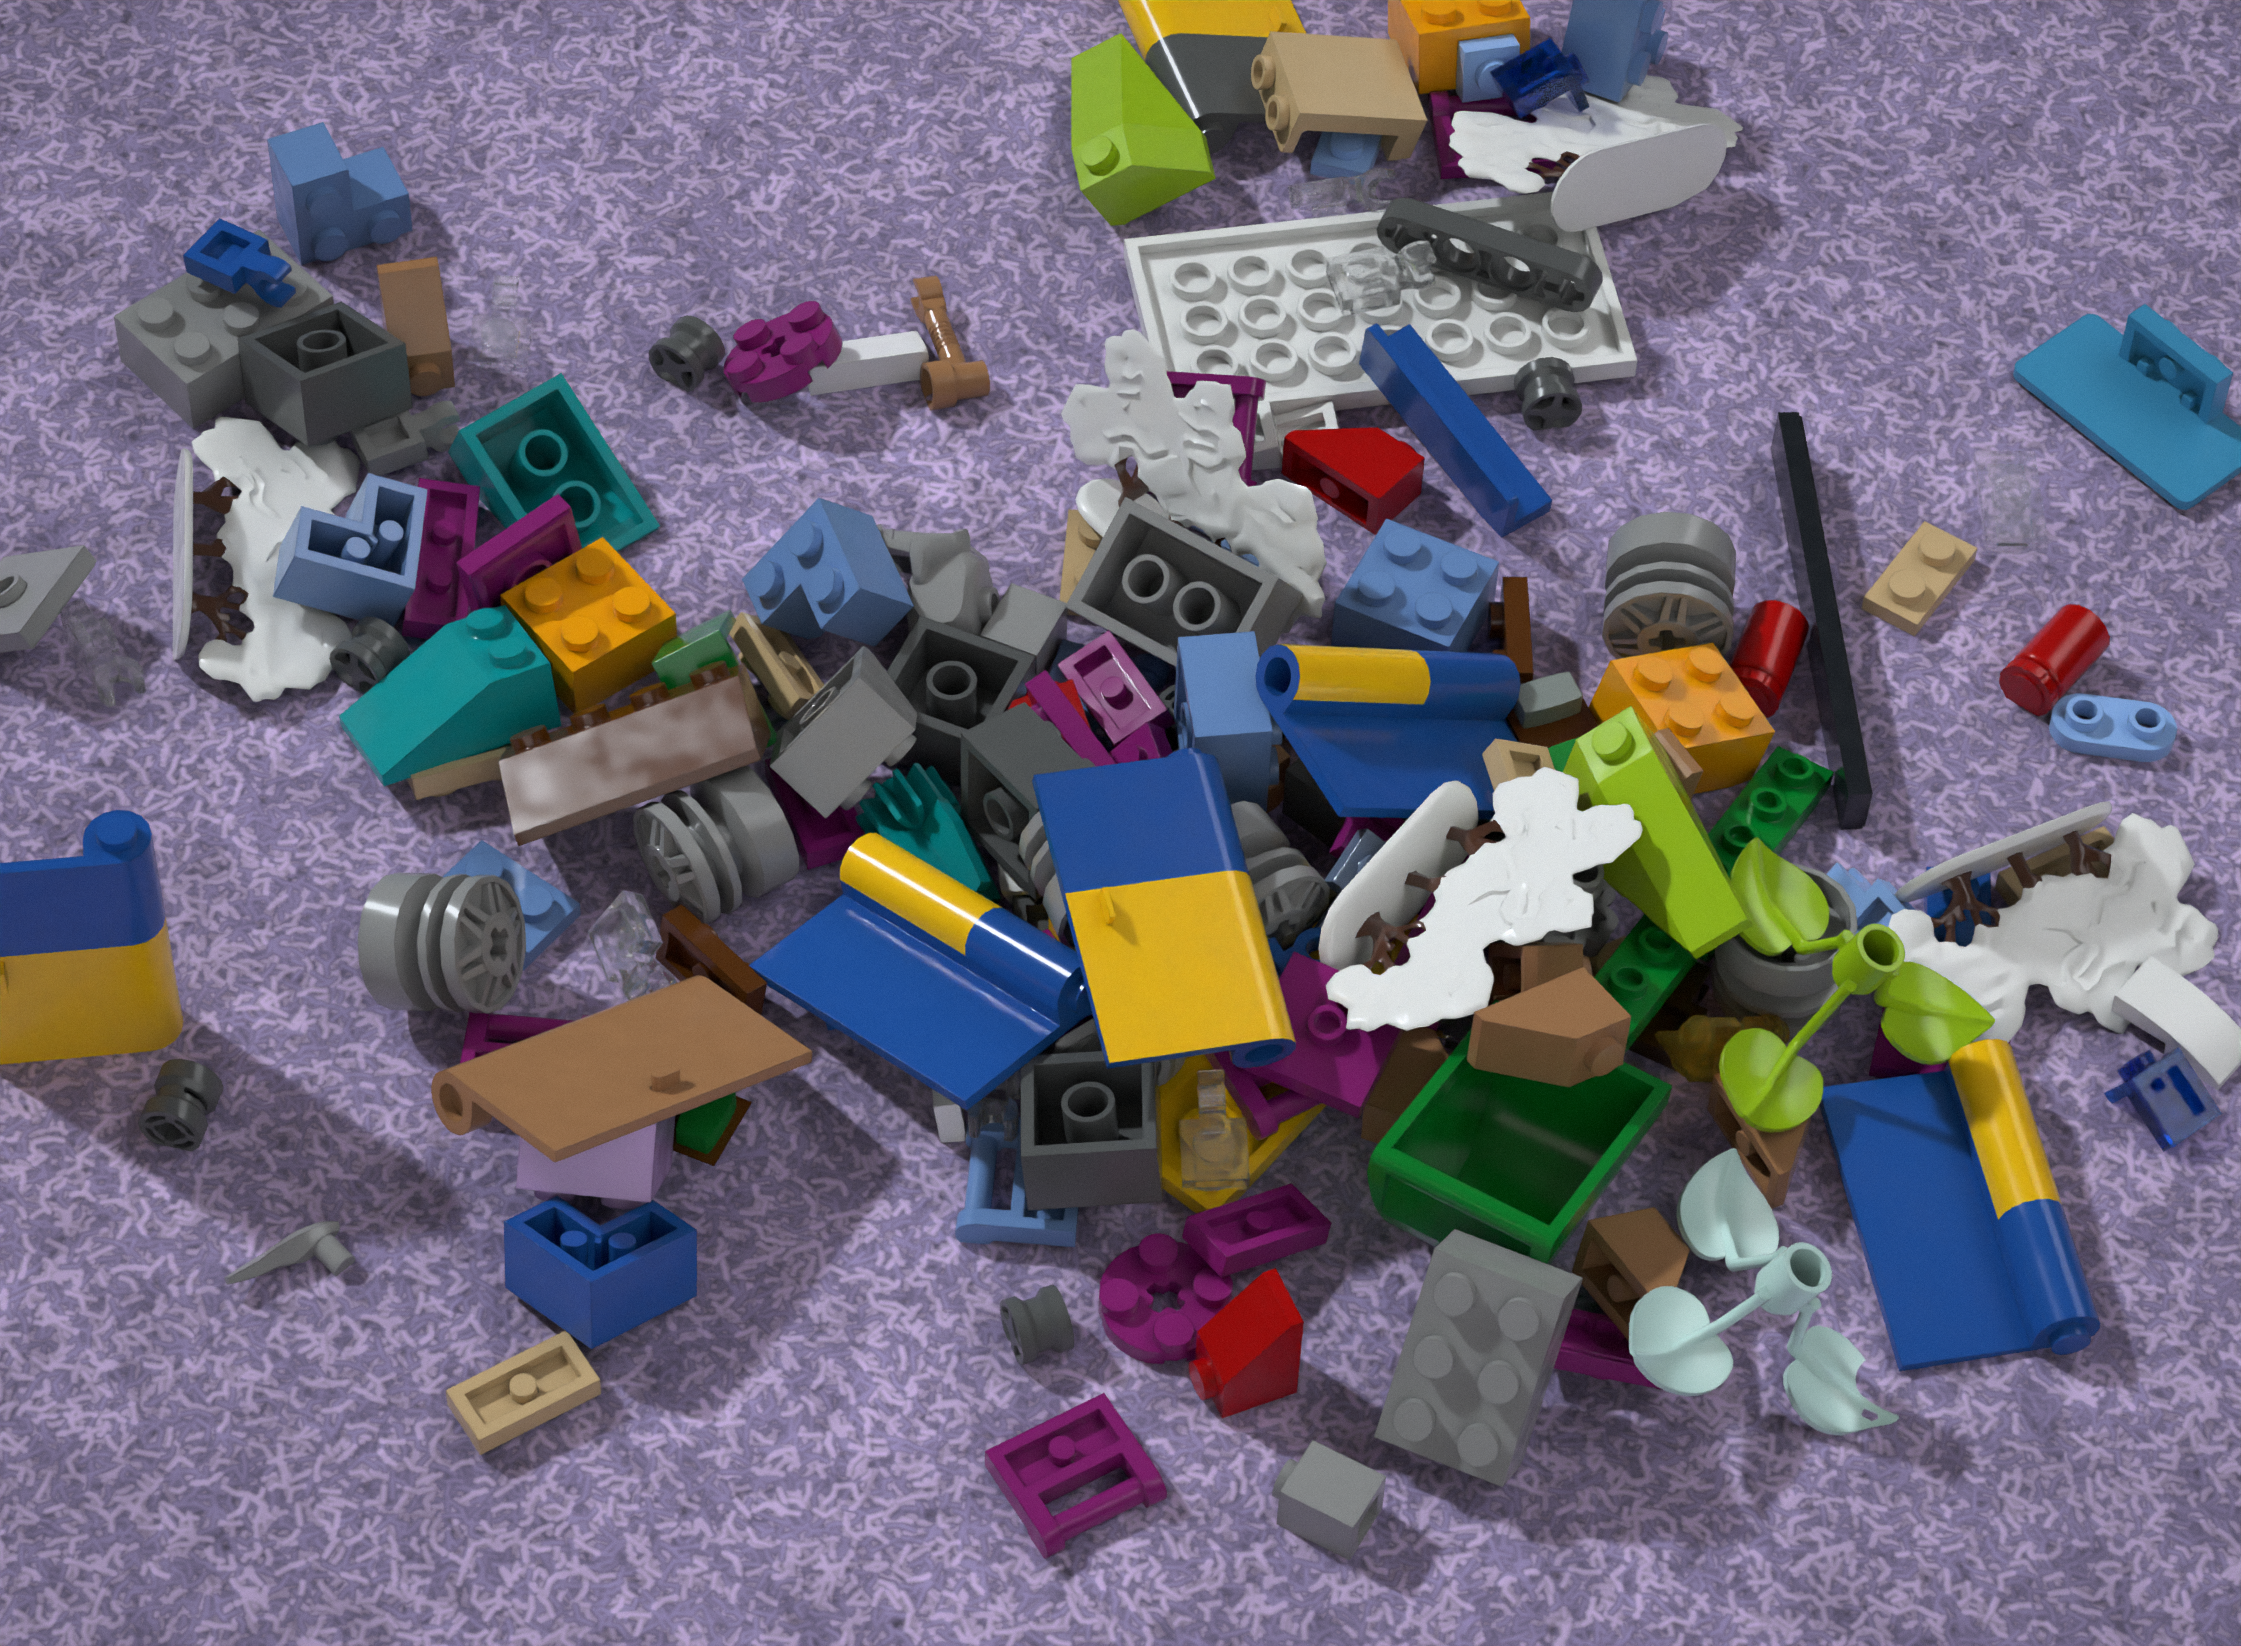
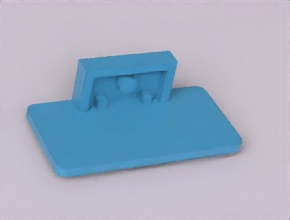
(2143, 400)

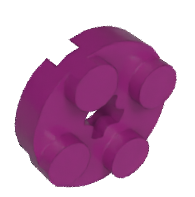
(777, 354)
(1160, 1267)

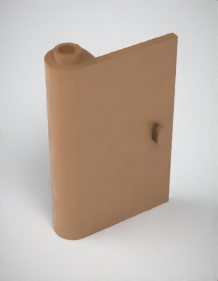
(618, 1069)

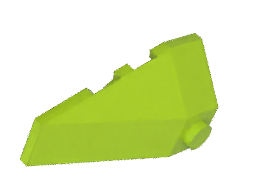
(1131, 135)
(1673, 865)

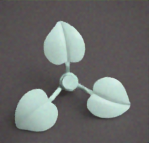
(1679, 1348)

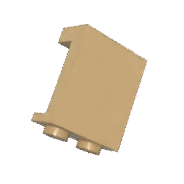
(1338, 87)

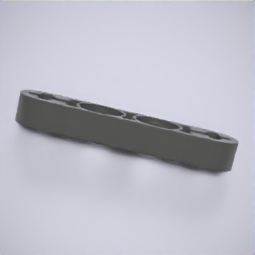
(1490, 248)

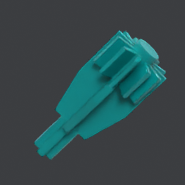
(926, 821)

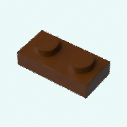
(1511, 624)
(695, 949)

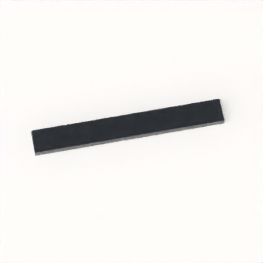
(1825, 635)

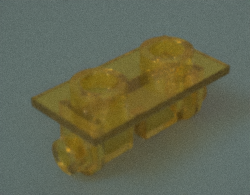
(1700, 1041)

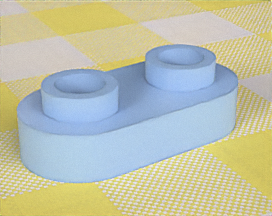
(2112, 727)

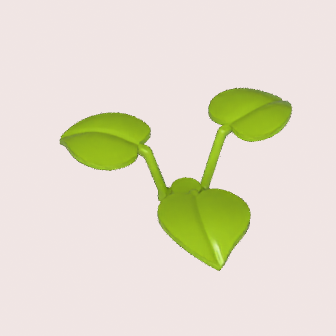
(1922, 1014)

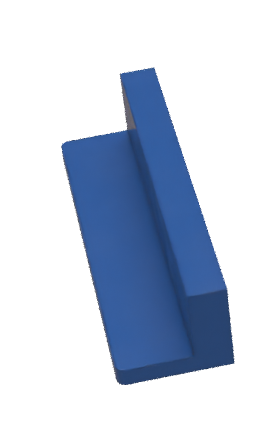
(1453, 429)

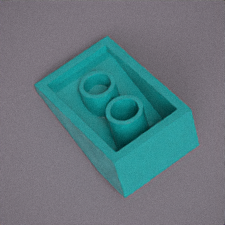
(549, 448)
(454, 697)

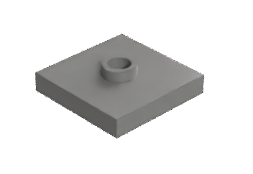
(36, 591)

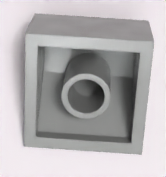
(845, 735)

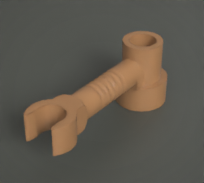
(951, 376)

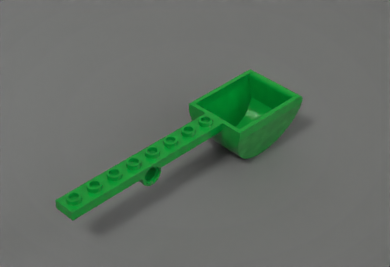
(1533, 1156)

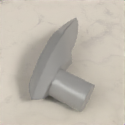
(297, 1248)

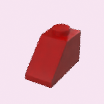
(1355, 471)
(1250, 1348)

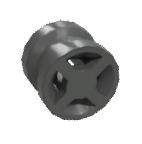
(687, 352)
(1547, 394)
(369, 655)
(1037, 1324)

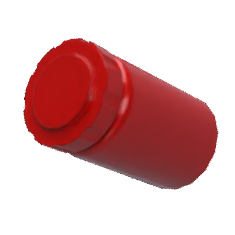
(1769, 652)
(2054, 659)

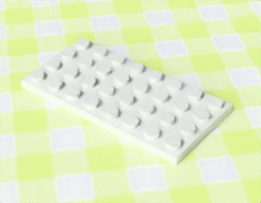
(1265, 308)

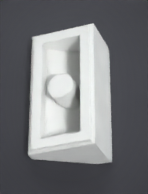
(871, 363)

